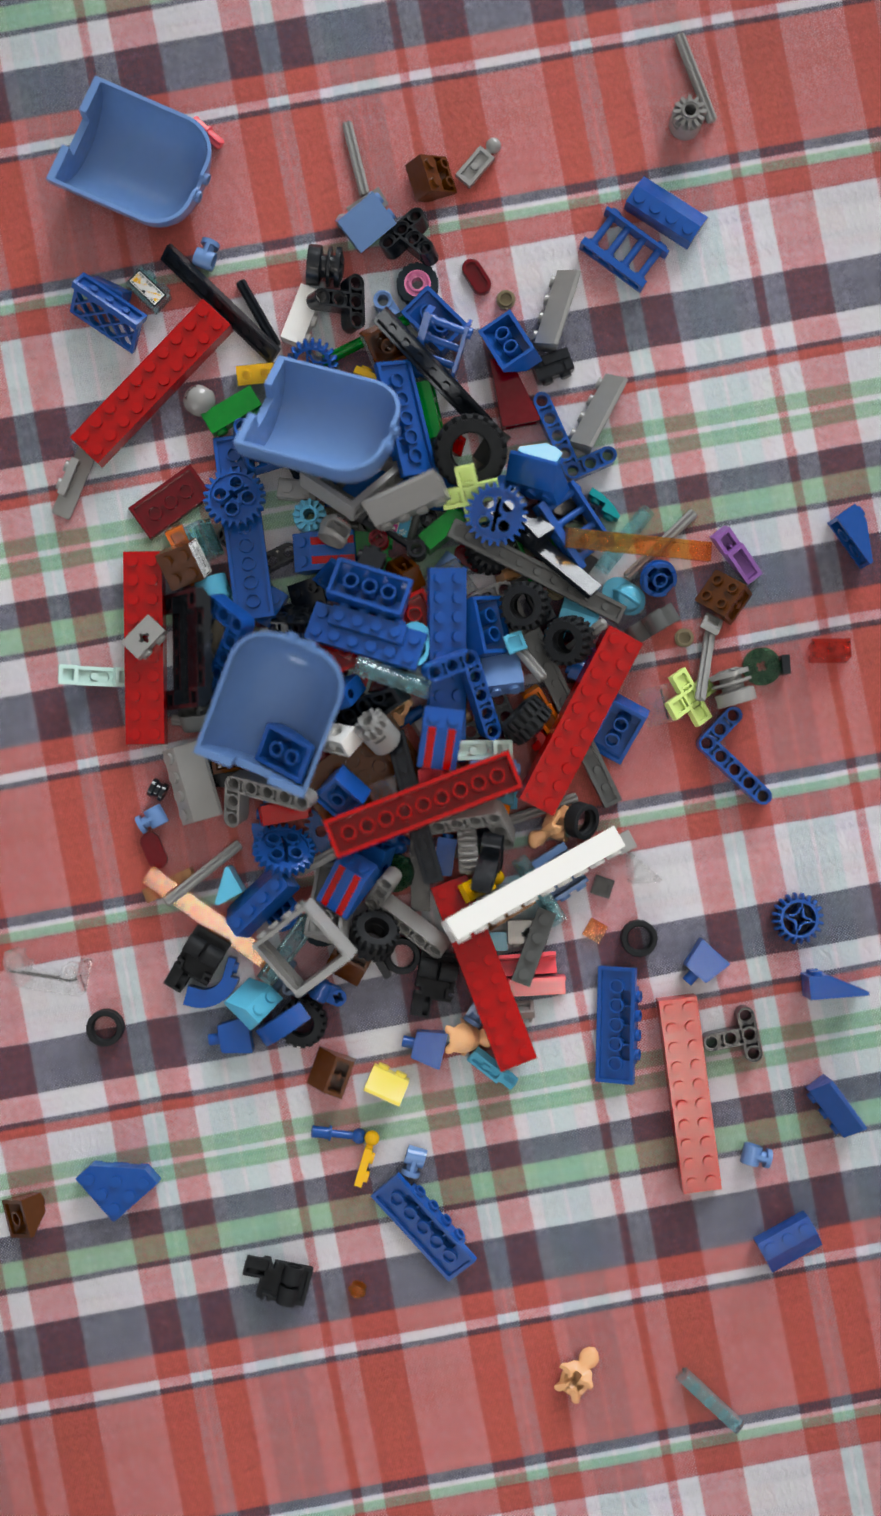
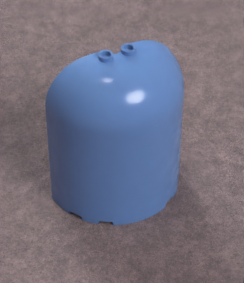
(135, 157)
(322, 422)
(271, 681)

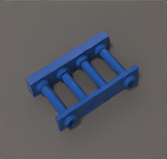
(621, 268)
(424, 336)
(558, 535)

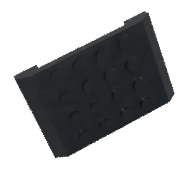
(191, 648)

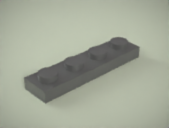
(533, 946)

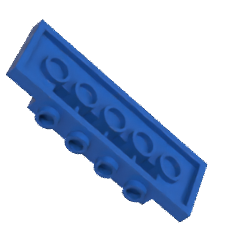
(413, 446)
(366, 635)
(617, 1025)
(425, 1225)

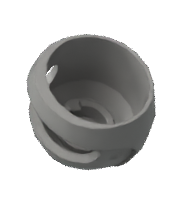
(198, 400)
(334, 530)

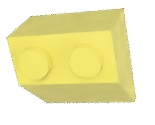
(387, 1083)

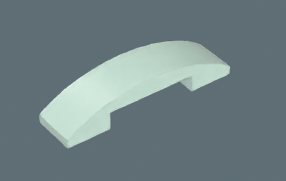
(91, 676)
(483, 748)

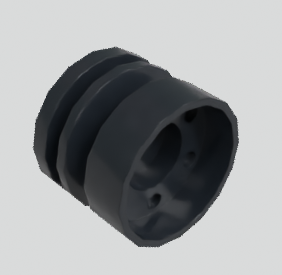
(324, 265)

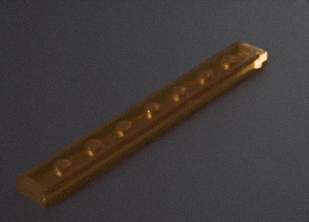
(638, 544)
(202, 914)

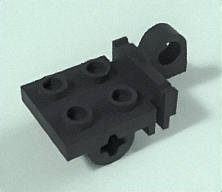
(198, 959)
(436, 979)
(281, 1281)

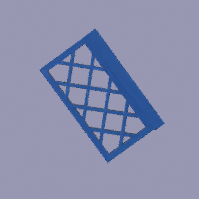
(112, 306)

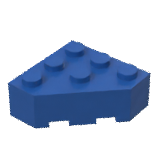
(117, 1185)

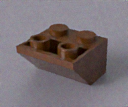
(430, 177)
(406, 567)
(352, 970)
(331, 1072)

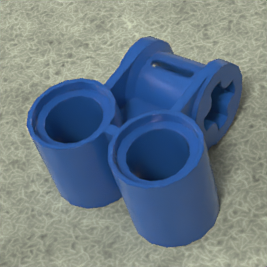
(324, 993)

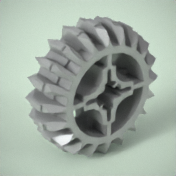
(467, 851)

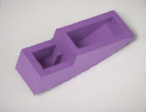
(736, 554)

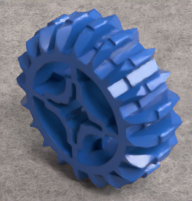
(308, 347)
(814, 921)

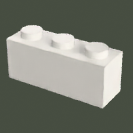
(300, 318)

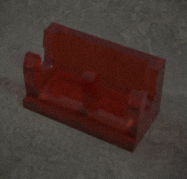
(830, 650)

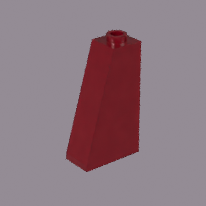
(512, 399)

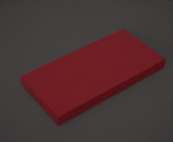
(169, 502)

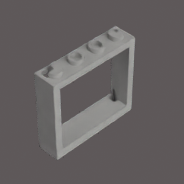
(342, 504)
(283, 968)

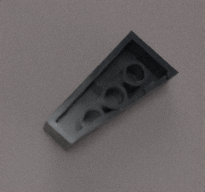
(383, 698)

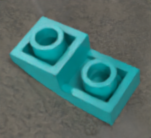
(608, 511)

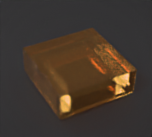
(595, 930)

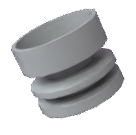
(732, 687)

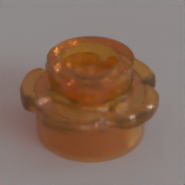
(357, 1289)

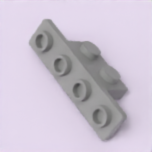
(72, 483)

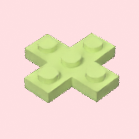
(467, 484)
(684, 700)

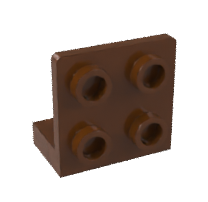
(724, 596)

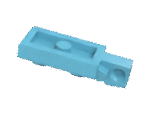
(488, 1066)

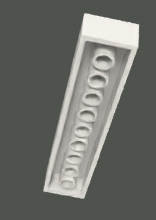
(527, 888)

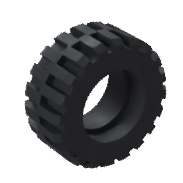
(470, 424)

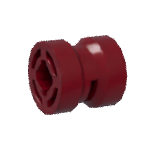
(382, 540)

